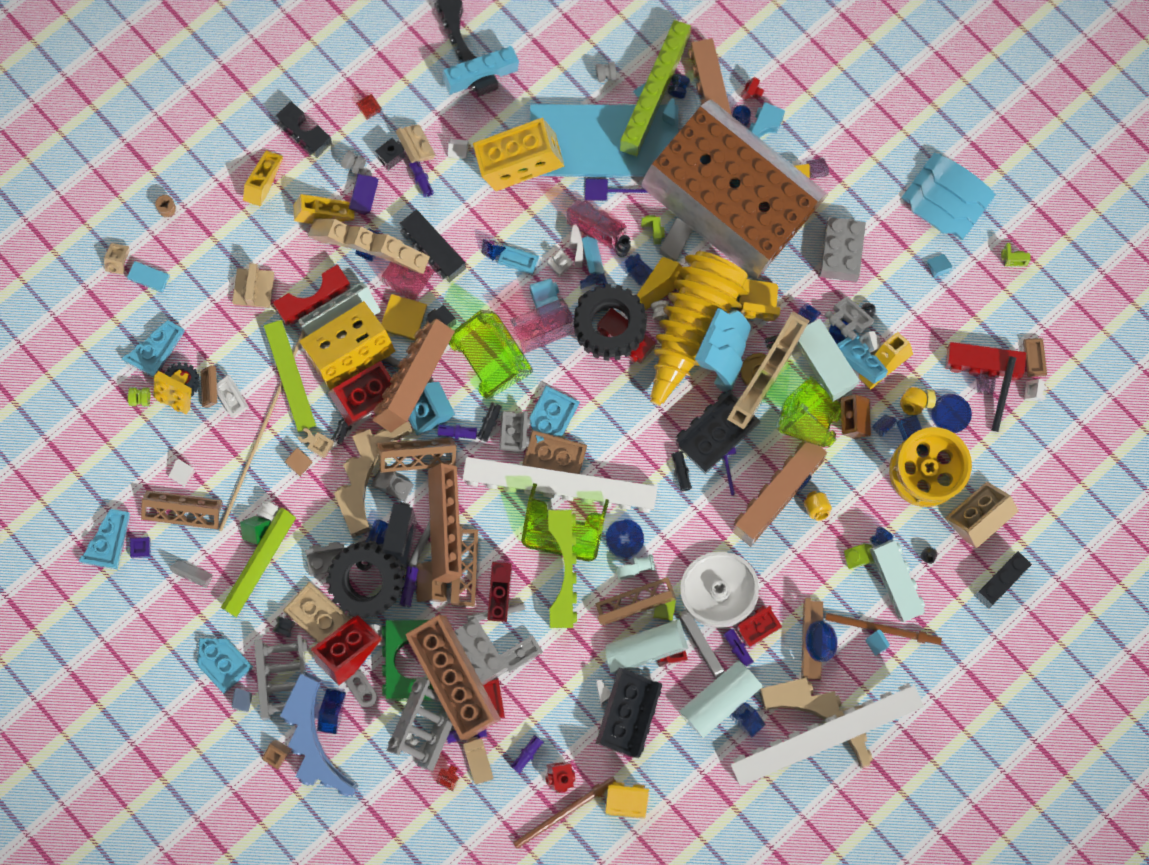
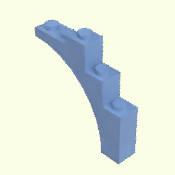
(305, 741)

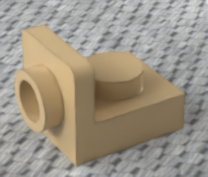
(115, 258)

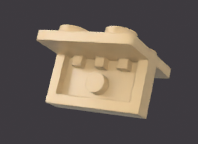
(253, 287)

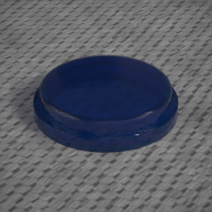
(951, 413)
(821, 641)

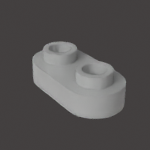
(362, 689)

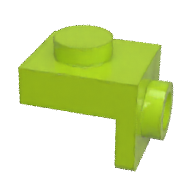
(654, 222)
(859, 556)

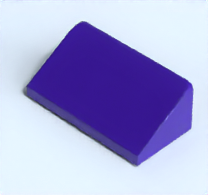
(363, 194)

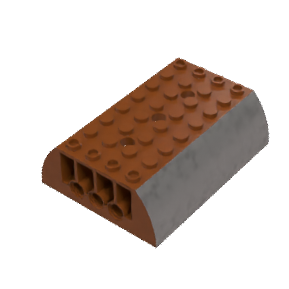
(729, 215)

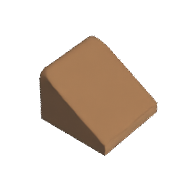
(298, 462)
(276, 754)

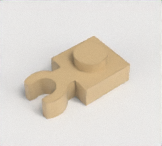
(318, 444)

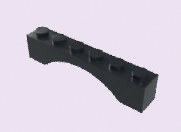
(452, 12)

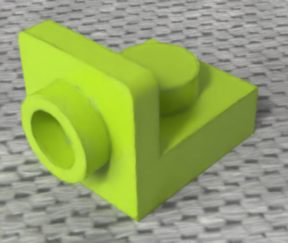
(1016, 258)

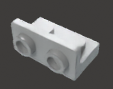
(321, 558)

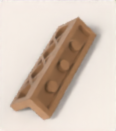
(414, 448)
(166, 501)
(455, 591)
(639, 606)
(811, 612)

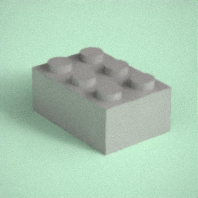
(842, 249)
(480, 651)

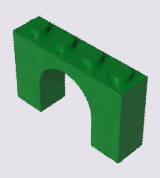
(397, 686)

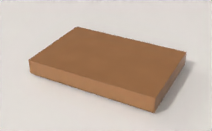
(554, 453)

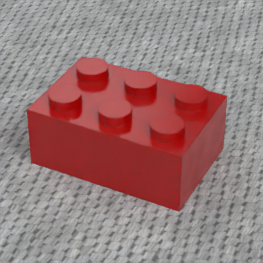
(361, 393)

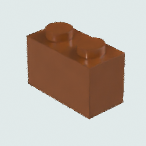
(855, 416)

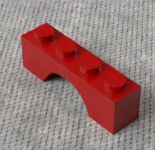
(293, 308)

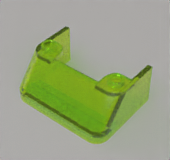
(538, 537)

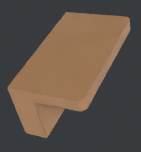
(427, 588)

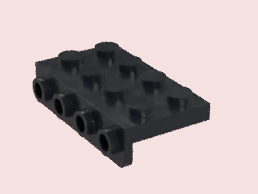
(712, 434)
(629, 713)

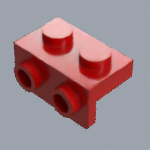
(758, 626)

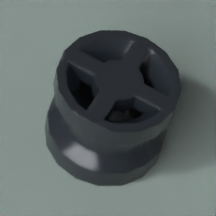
(283, 627)

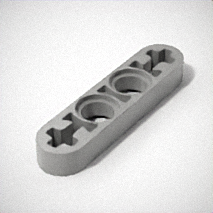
(701, 643)

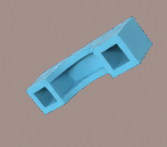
(495, 63)
(768, 120)

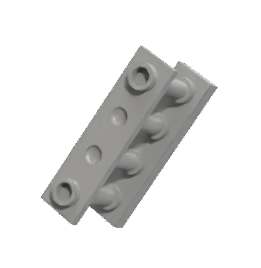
(264, 670)
(435, 739)

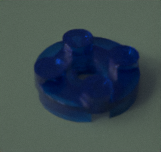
(622, 528)

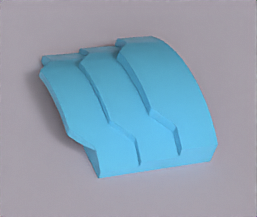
(948, 196)
(724, 347)

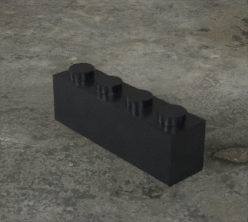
(431, 243)

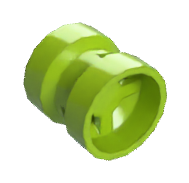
(139, 396)

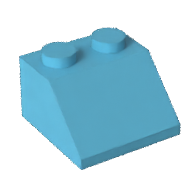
(431, 409)

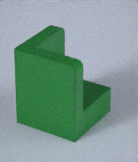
(254, 529)

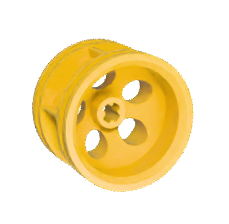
(936, 441)

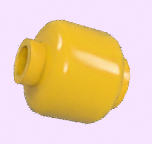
(913, 401)
(817, 505)

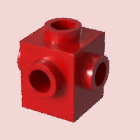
(560, 776)

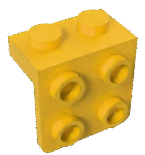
(760, 301)

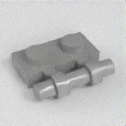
(852, 314)

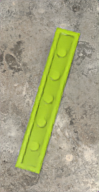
(289, 375)
(258, 562)

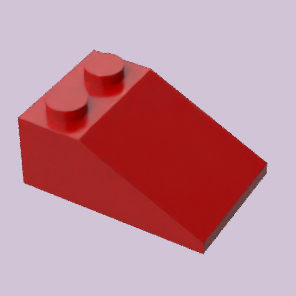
(345, 649)

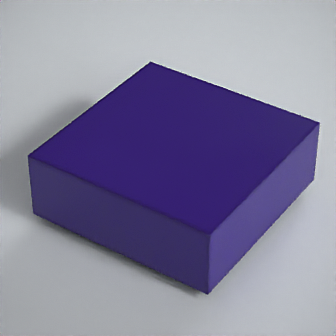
(140, 547)

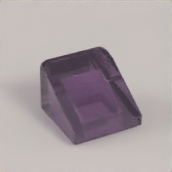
(818, 168)

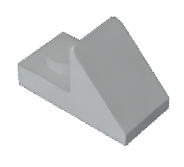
(392, 485)

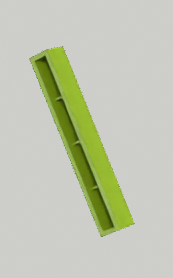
(655, 88)

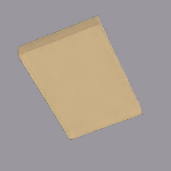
(315, 613)

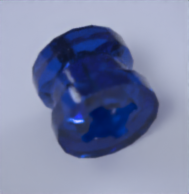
(881, 536)

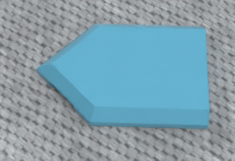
(552, 413)
(222, 662)

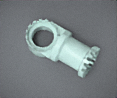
(639, 565)

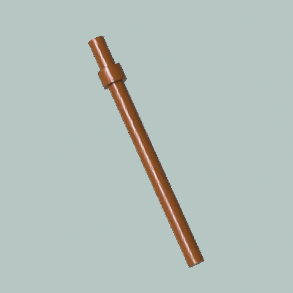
(920, 636)
(598, 790)

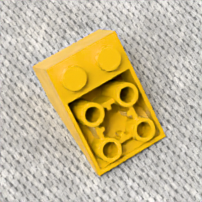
(627, 800)

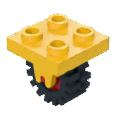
(176, 386)

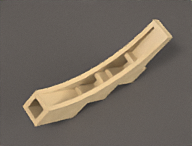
(358, 238)
(768, 371)
(352, 498)
(798, 696)

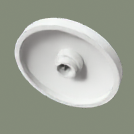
(719, 589)

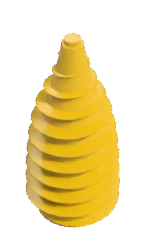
(707, 285)

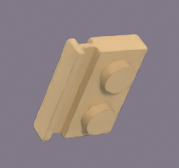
(415, 143)

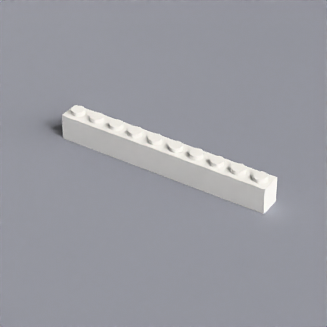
(560, 483)
(827, 735)

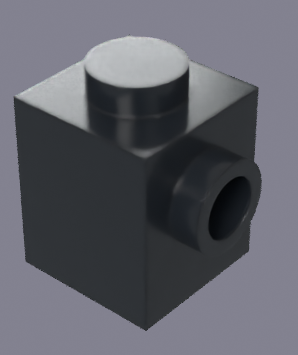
(390, 153)
(442, 315)

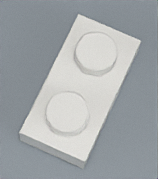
(231, 397)

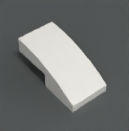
(576, 243)

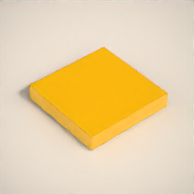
(403, 316)

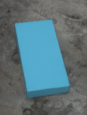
(592, 255)
(518, 260)
(148, 276)

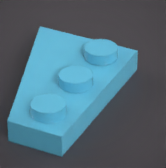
(156, 349)
(861, 359)
(108, 542)

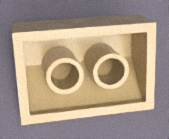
(982, 514)

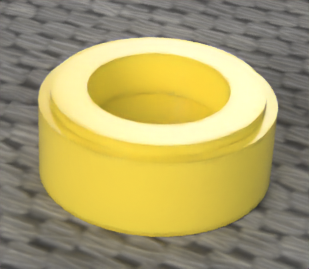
(931, 398)

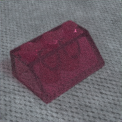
(596, 223)
(543, 325)

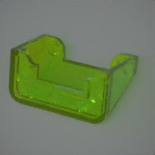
(491, 352)
(809, 414)

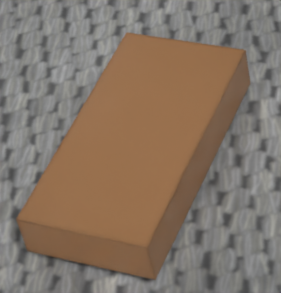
(1035, 357)
(208, 386)

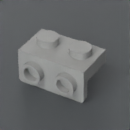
(514, 431)

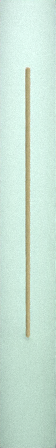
(257, 442)

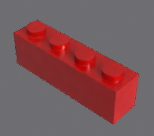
(983, 360)

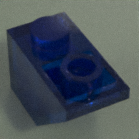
(331, 711)
(747, 719)

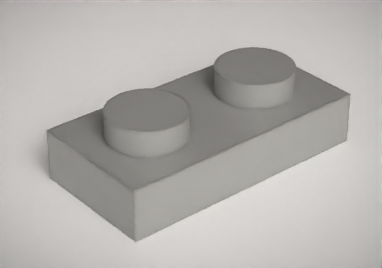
(521, 653)

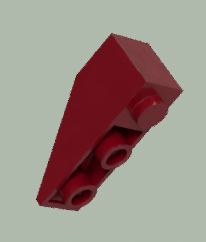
(499, 591)

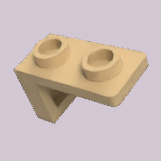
(478, 760)

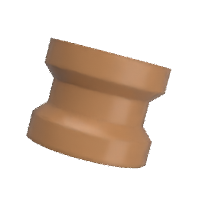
(168, 209)

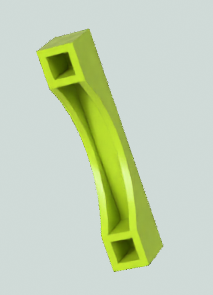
(561, 610)

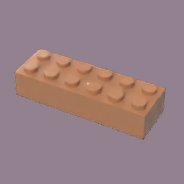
(413, 375)
(779, 492)
(453, 677)

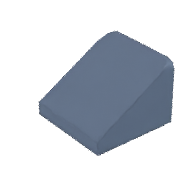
(241, 700)

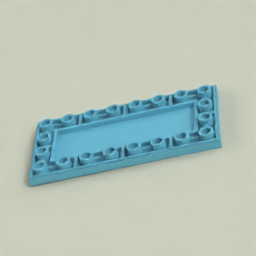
(592, 138)

